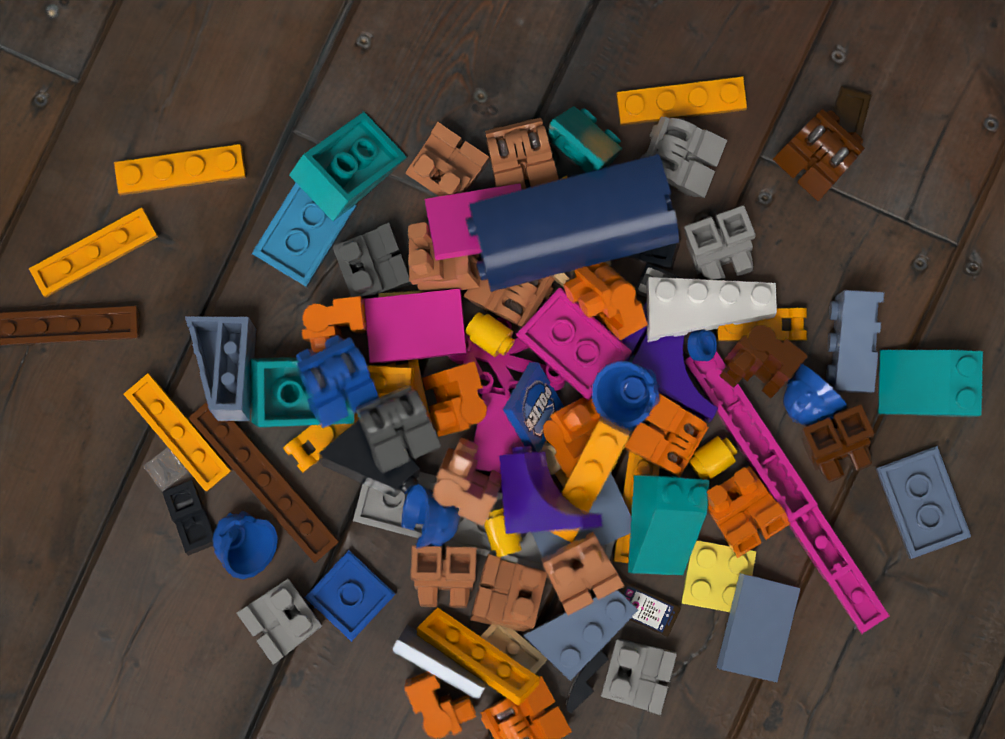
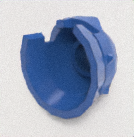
(625, 393)
(810, 398)
(438, 520)
(244, 544)

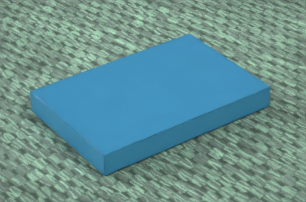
(299, 237)

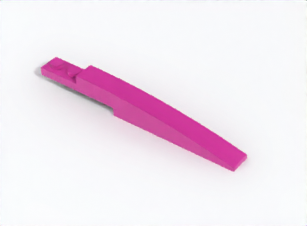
(791, 493)

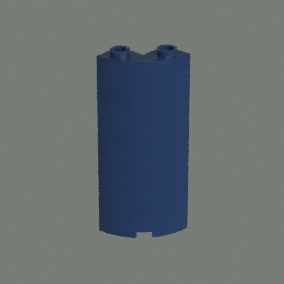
(573, 223)

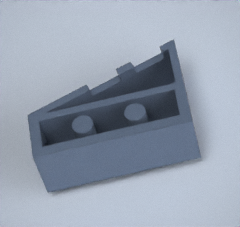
(854, 341)
(224, 361)
(577, 638)

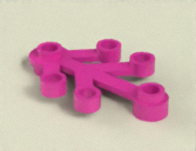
(501, 363)

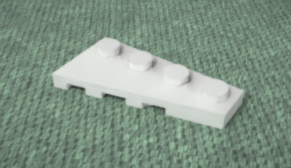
(698, 304)

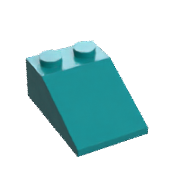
(583, 141)
(347, 165)
(930, 382)
(280, 395)
(665, 523)

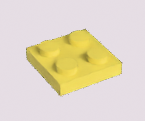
(714, 575)

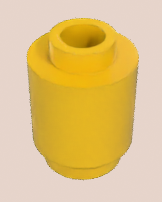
(490, 334)
(713, 458)
(498, 539)

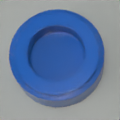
(702, 345)

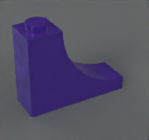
(667, 362)
(533, 499)

